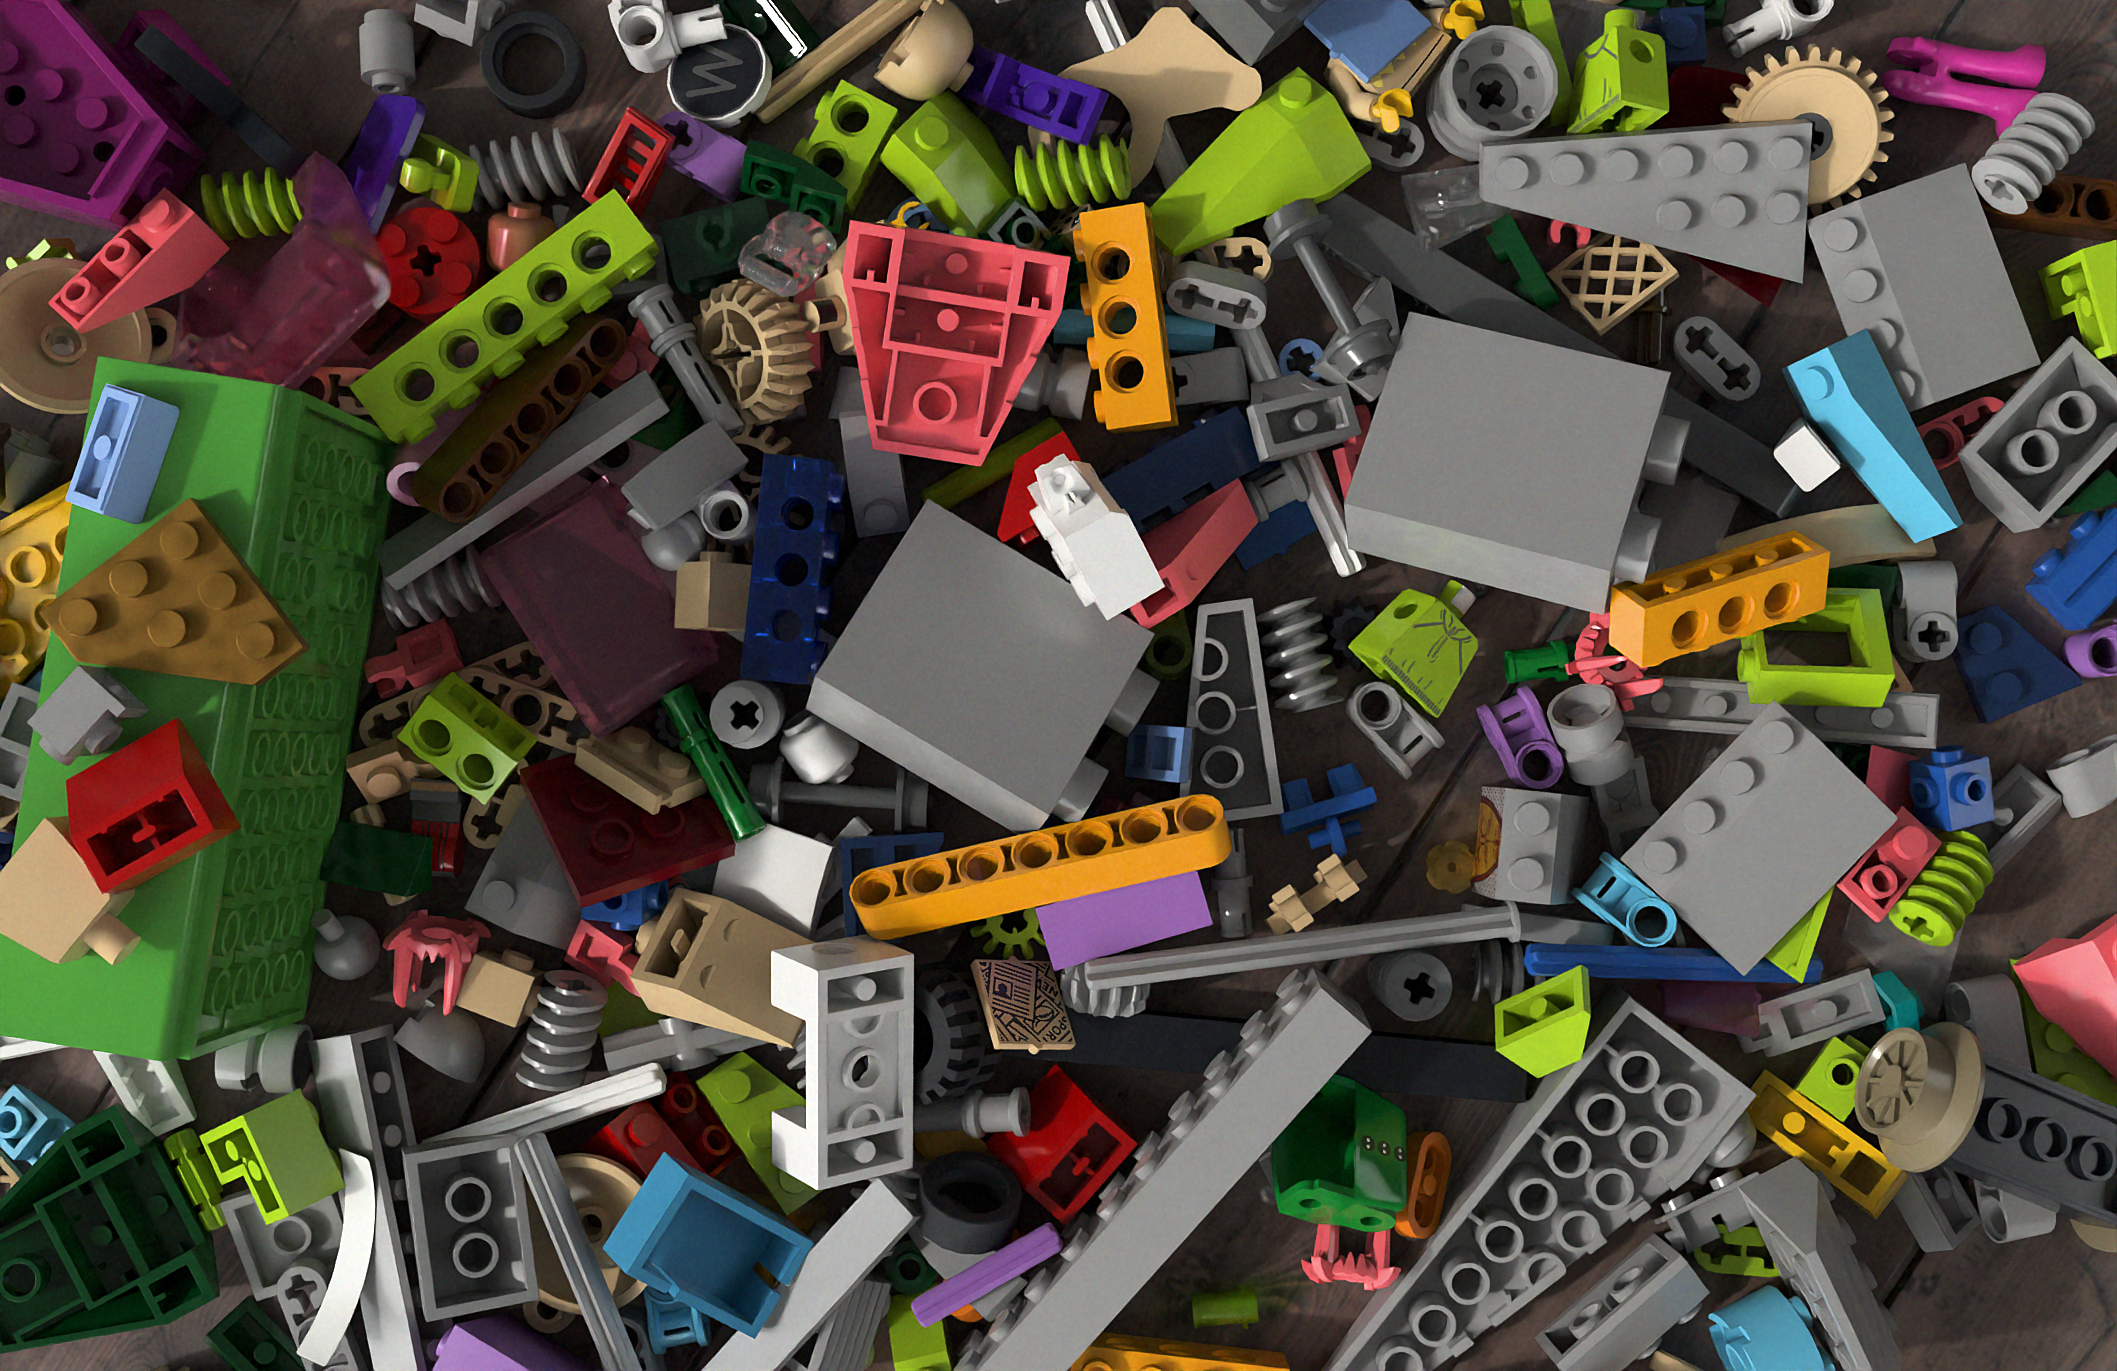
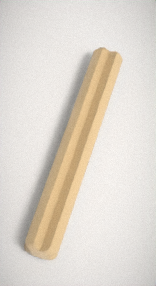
(834, 54)

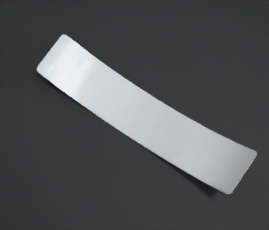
(350, 1263)

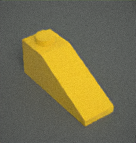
(1824, 1144)

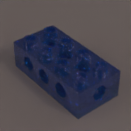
(785, 486)

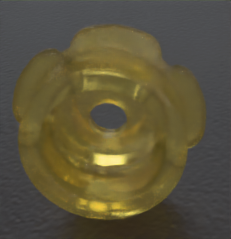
(1437, 864)

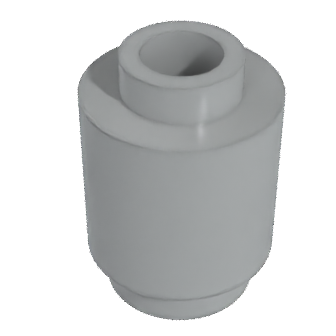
(387, 51)

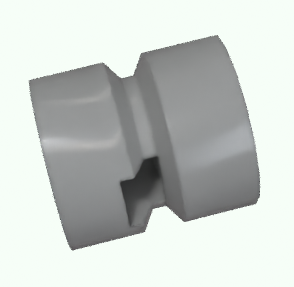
(1057, 382)
(1591, 734)
(274, 1059)

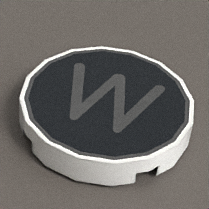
(721, 78)

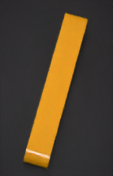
(1042, 867)

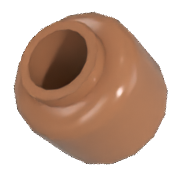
(515, 234)

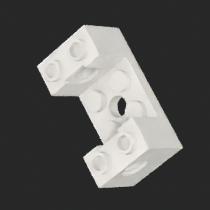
(854, 1005)

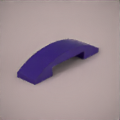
(1033, 96)

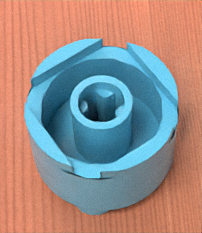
(1767, 1334)

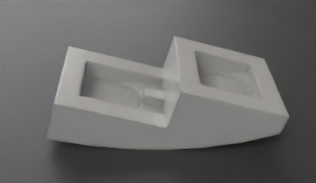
(683, 475)
(1625, 808)

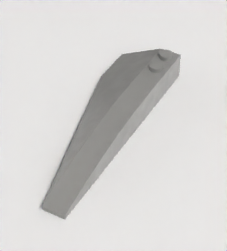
(1551, 1186)

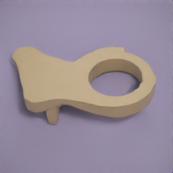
(1160, 75)

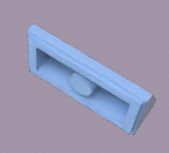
(122, 454)

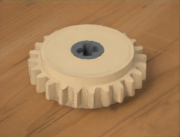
(1837, 105)

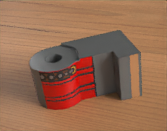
(440, 813)

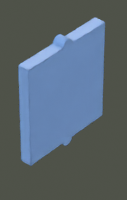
(1367, 32)

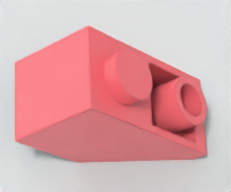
(1889, 865)

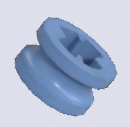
(1305, 347)

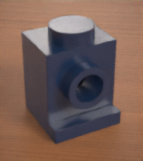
(1683, 35)

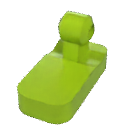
(440, 173)

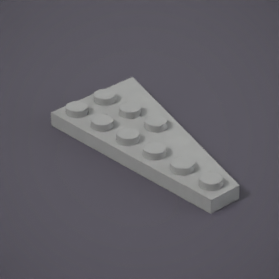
(1694, 190)

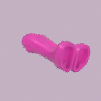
(1935, 87)

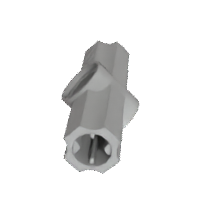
(672, 1044)

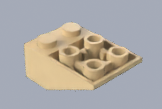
(715, 968)

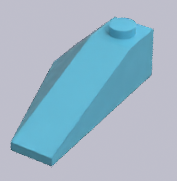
(1866, 423)

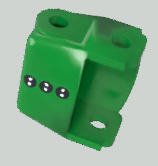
(1343, 1159)

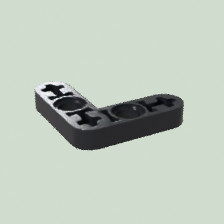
(220, 101)

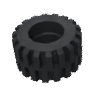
(961, 1042)

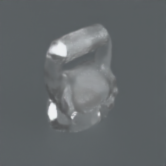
(794, 242)

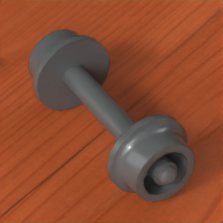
(1296, 231)
(771, 791)

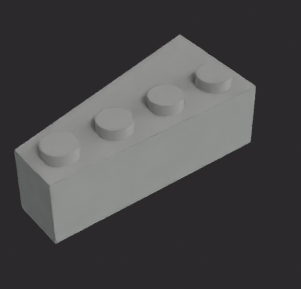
(1230, 715)

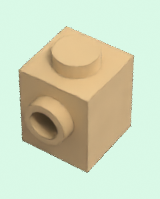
(712, 593)
(501, 987)

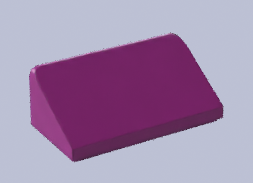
(173, 96)

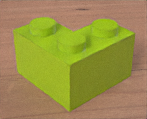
(2087, 288)
(278, 1155)

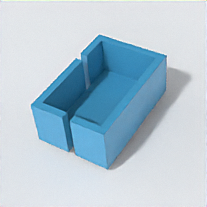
(706, 1245)

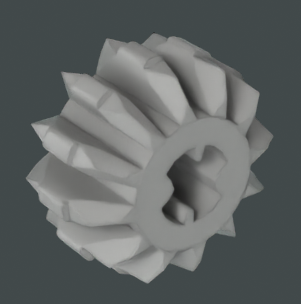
(1104, 1002)

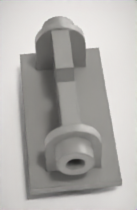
(1692, 1219)

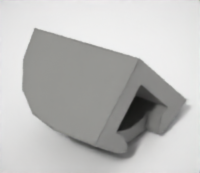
(445, 1042)

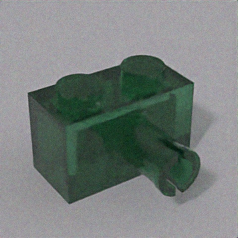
(708, 244)

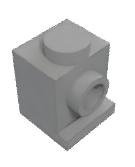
(84, 714)

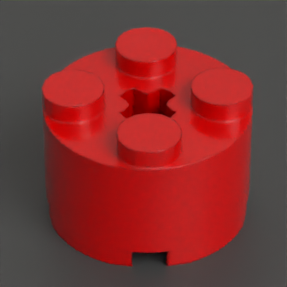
(409, 247)

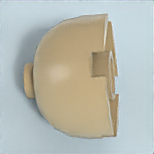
(929, 53)

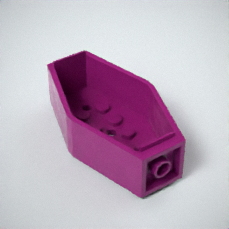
(74, 104)

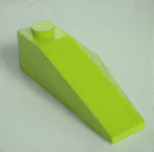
(1272, 154)
(951, 164)

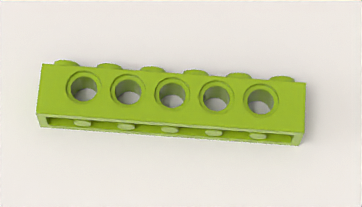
(387, 386)

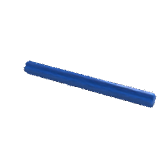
(1654, 963)

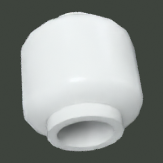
(817, 749)

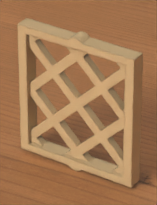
(1631, 302)

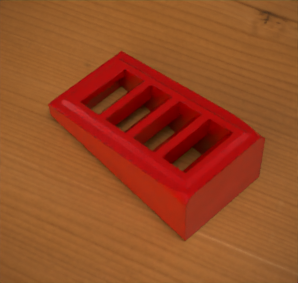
(615, 155)

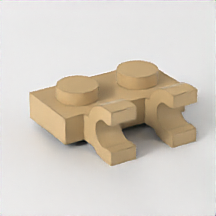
(1333, 881)

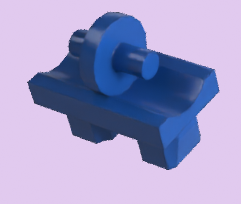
(1348, 799)

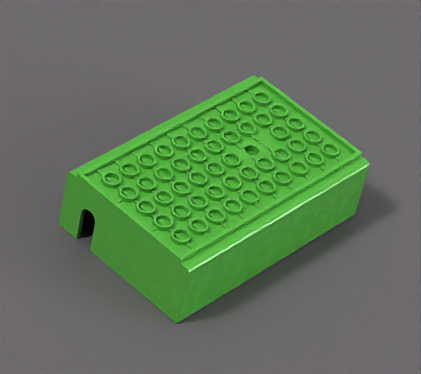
(232, 924)

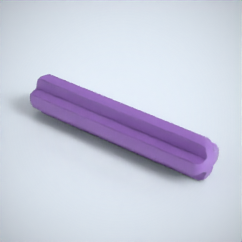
(987, 1274)

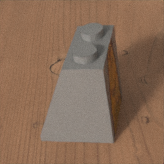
(1530, 845)

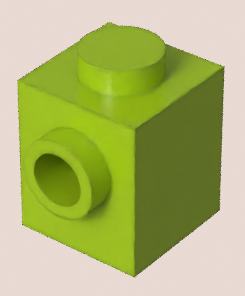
(1818, 1083)

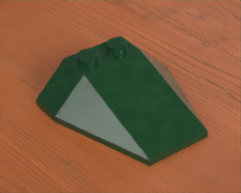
(100, 1239)

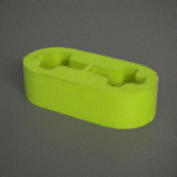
(1737, 1260)

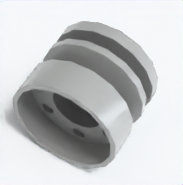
(1508, 70)

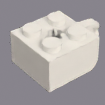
(1091, 537)

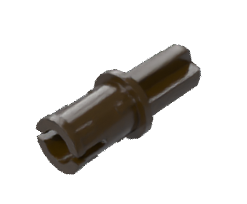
(1651, 323)

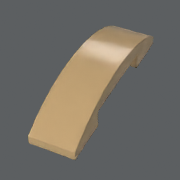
(1849, 534)

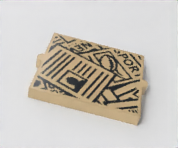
(1022, 1005)

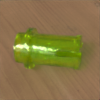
(1225, 1308)

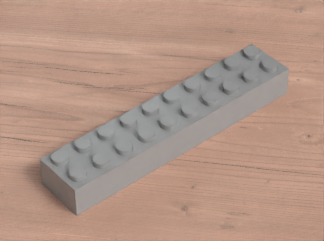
(1174, 1178)

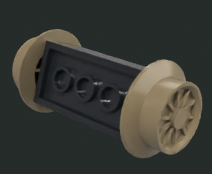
(1957, 1107)

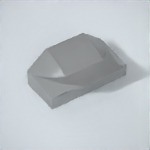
(1299, 416)

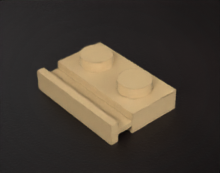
(641, 769)

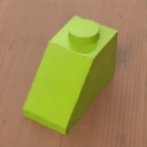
(1545, 1023)
(914, 1345)

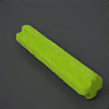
(997, 465)

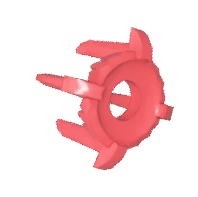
(1594, 666)
(433, 936)
(1371, 1267)

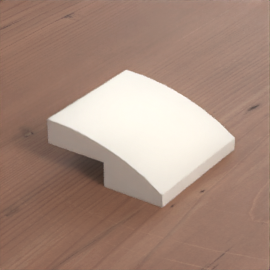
(778, 877)

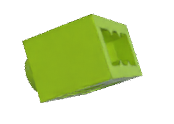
(855, 149)
(467, 738)

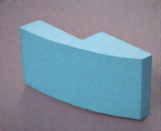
(29, 1124)

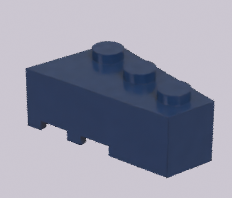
(1184, 468)

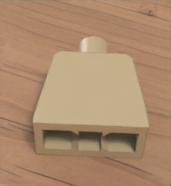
(55, 903)

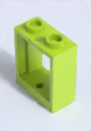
(1863, 685)

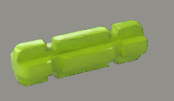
(197, 1177)

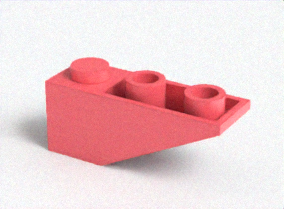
(147, 261)
(1193, 549)

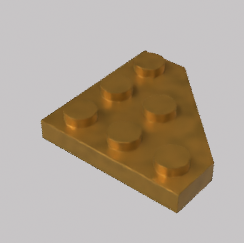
(178, 607)

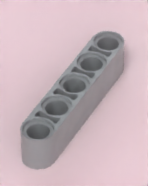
(1994, 1015)

